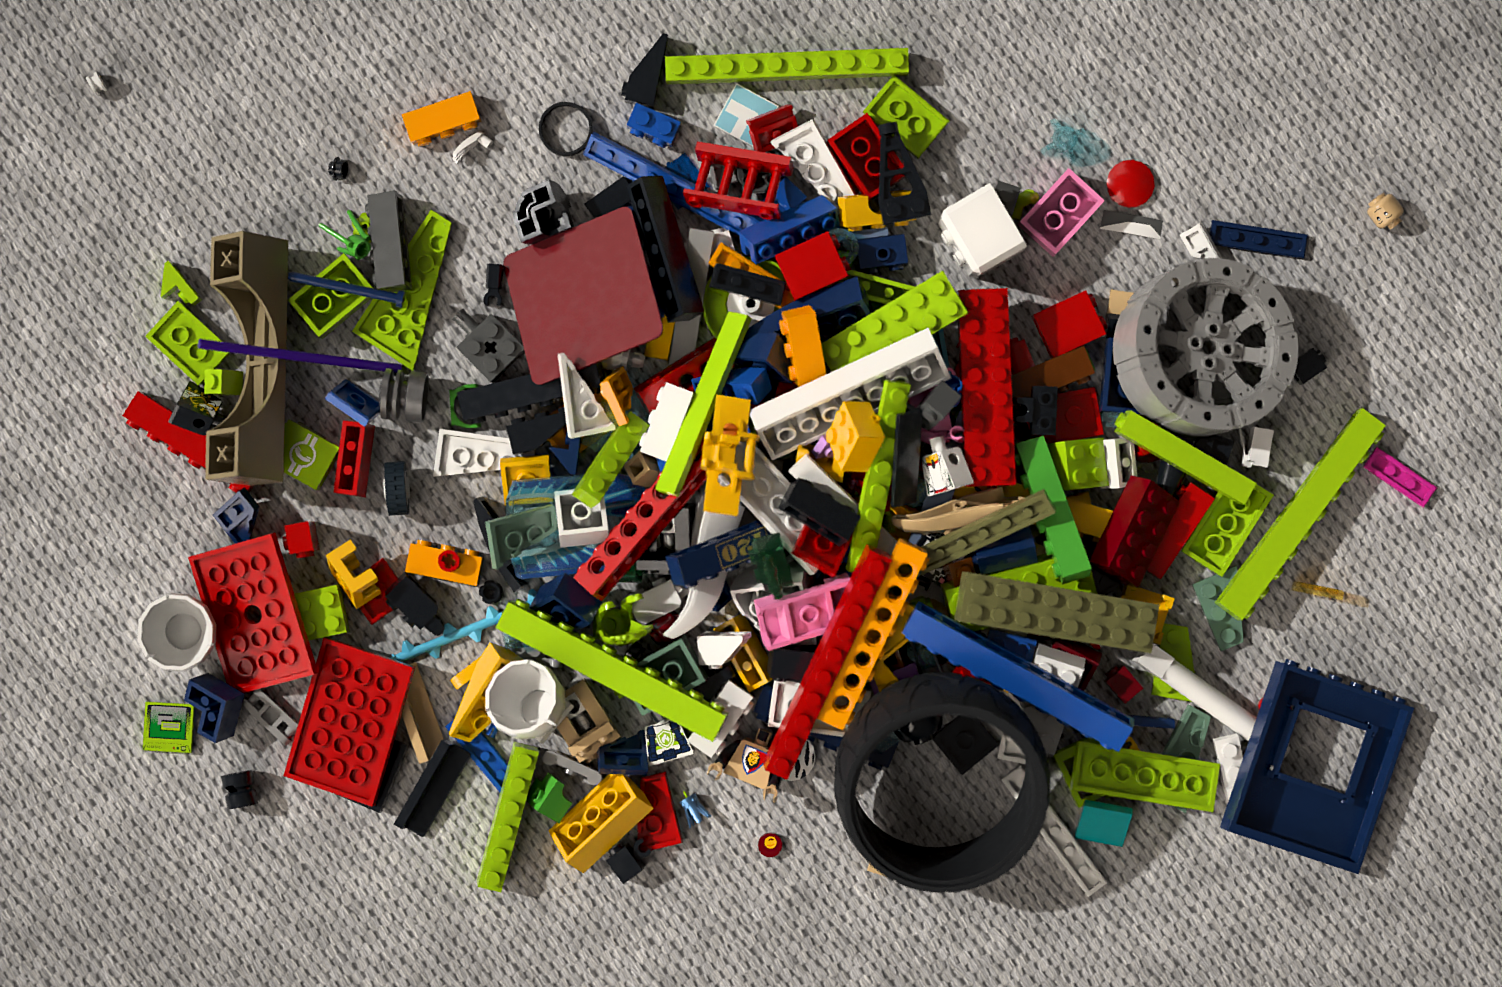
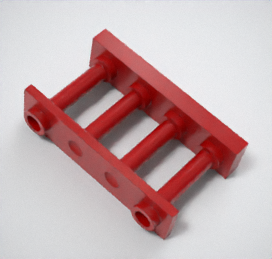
(738, 158)

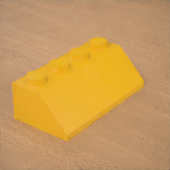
(600, 820)

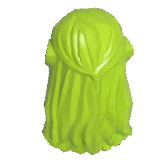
(618, 625)

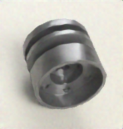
(404, 395)

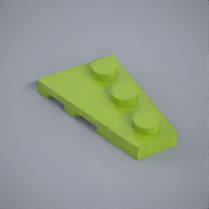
(1177, 644)

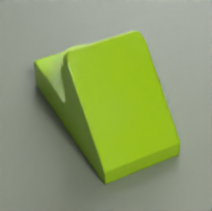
(173, 280)

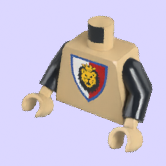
(745, 762)

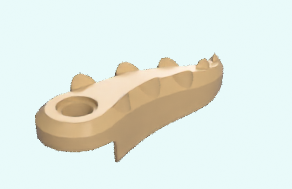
(954, 513)

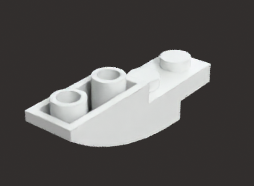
(1230, 758)

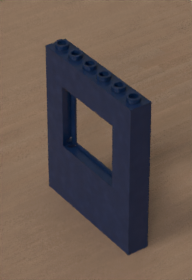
(1299, 813)

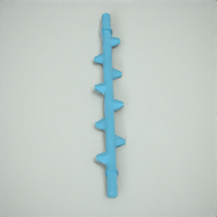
(452, 634)

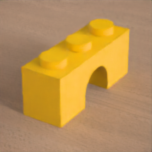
(855, 212)

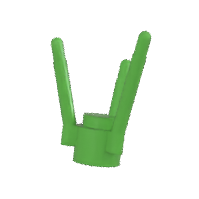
(357, 245)

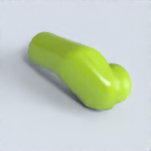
(1025, 198)

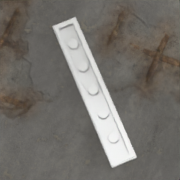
(808, 469)
(1061, 841)

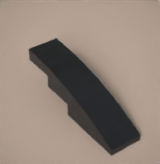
(484, 513)

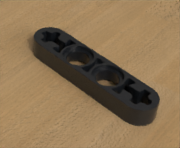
(711, 683)

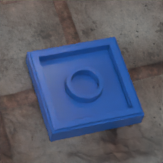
(354, 402)

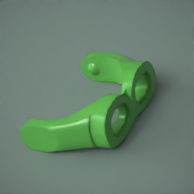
(454, 419)

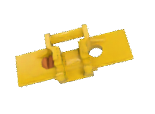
(718, 454)

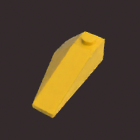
(472, 712)

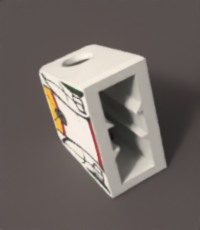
(944, 468)

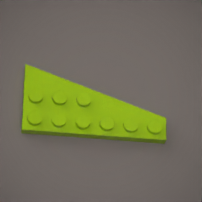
(398, 329)

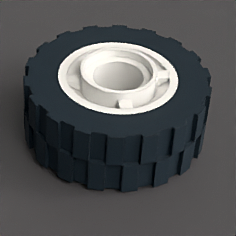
(396, 488)

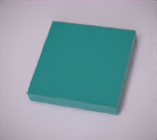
(1103, 823)

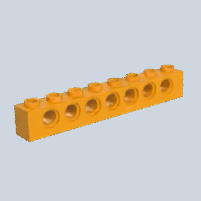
(903, 553)

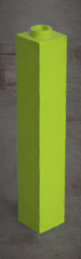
(1184, 456)

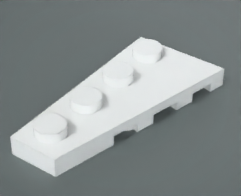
(815, 161)
(470, 453)

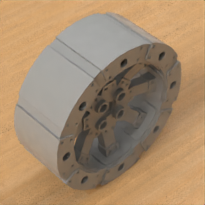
(1141, 368)

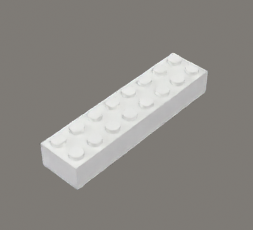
(810, 409)

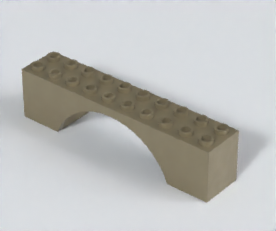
(253, 279)

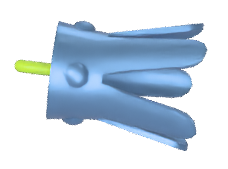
(692, 808)

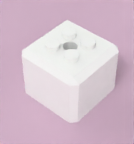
(980, 232)

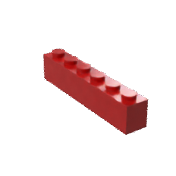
(154, 418)

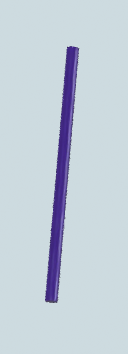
(297, 355)

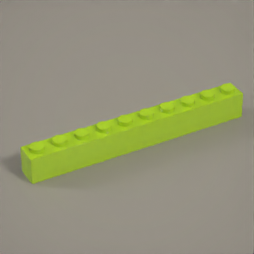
(786, 66)
(1300, 514)
(613, 670)

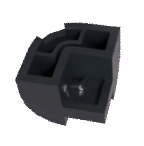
(542, 212)

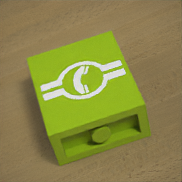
(307, 455)

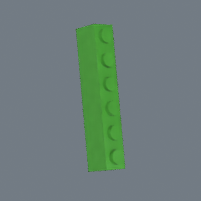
(1059, 528)

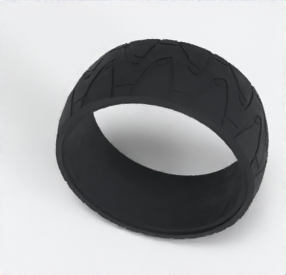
(954, 866)

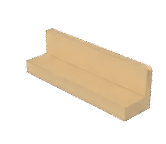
(421, 719)

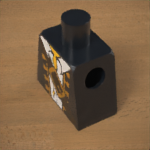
(197, 410)

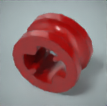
(442, 564)

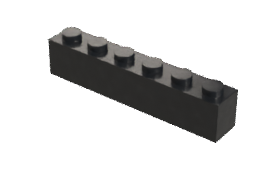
(665, 248)
(519, 394)

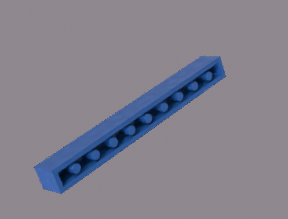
(1018, 676)

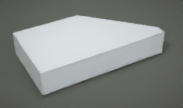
(1199, 242)

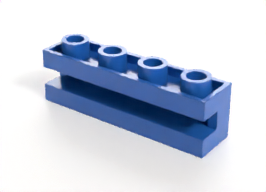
(793, 228)

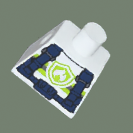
(666, 742)

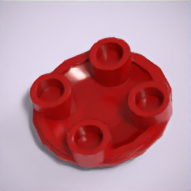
(1130, 183)

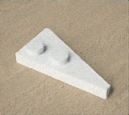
(582, 410)

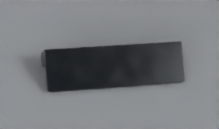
(906, 457)
(433, 788)

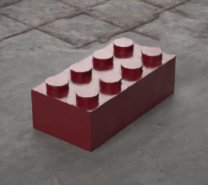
(1134, 531)

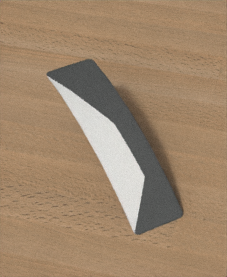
(1131, 224)

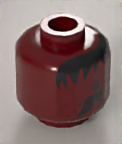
(662, 624)

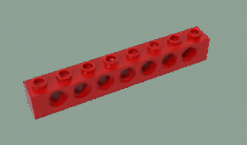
(647, 531)

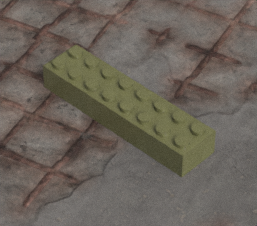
(1056, 612)

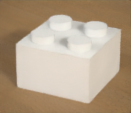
(578, 522)

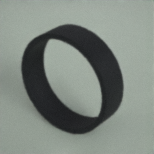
(554, 106)

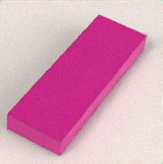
(1399, 477)

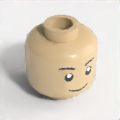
(1385, 211)

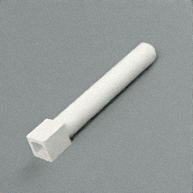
(1198, 691)

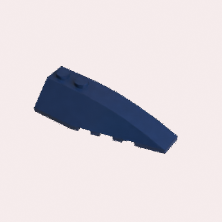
(834, 306)

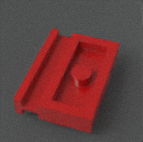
(770, 126)

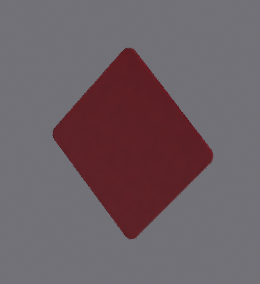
(583, 295)

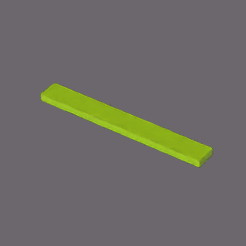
(703, 404)

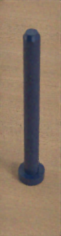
(349, 288)

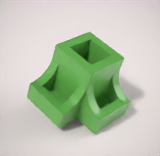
(548, 797)

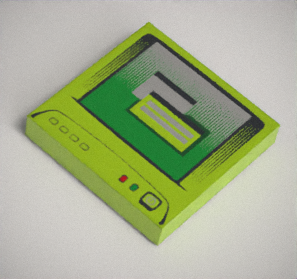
(168, 727)

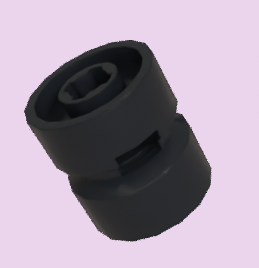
(239, 789)

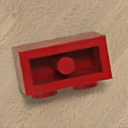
(301, 539)

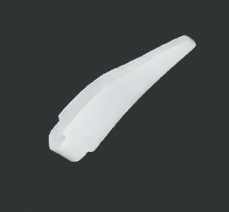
(707, 592)

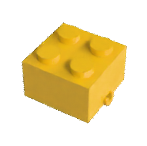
(855, 436)

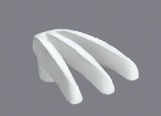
(469, 143)

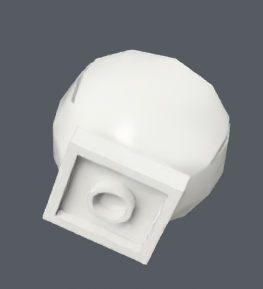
(177, 632)
(526, 700)

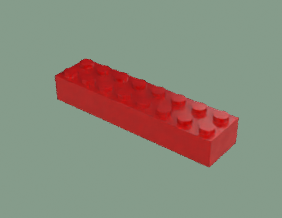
(986, 387)

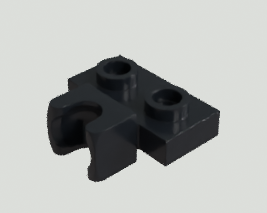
(1039, 410)

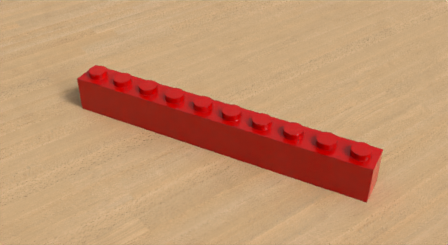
(827, 661)

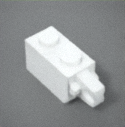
(658, 601)

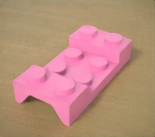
(799, 613)

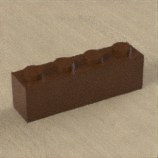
(1055, 372)

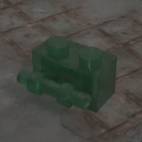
(771, 563)

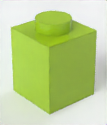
(223, 382)

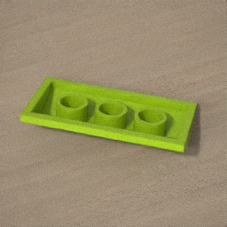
(1225, 529)

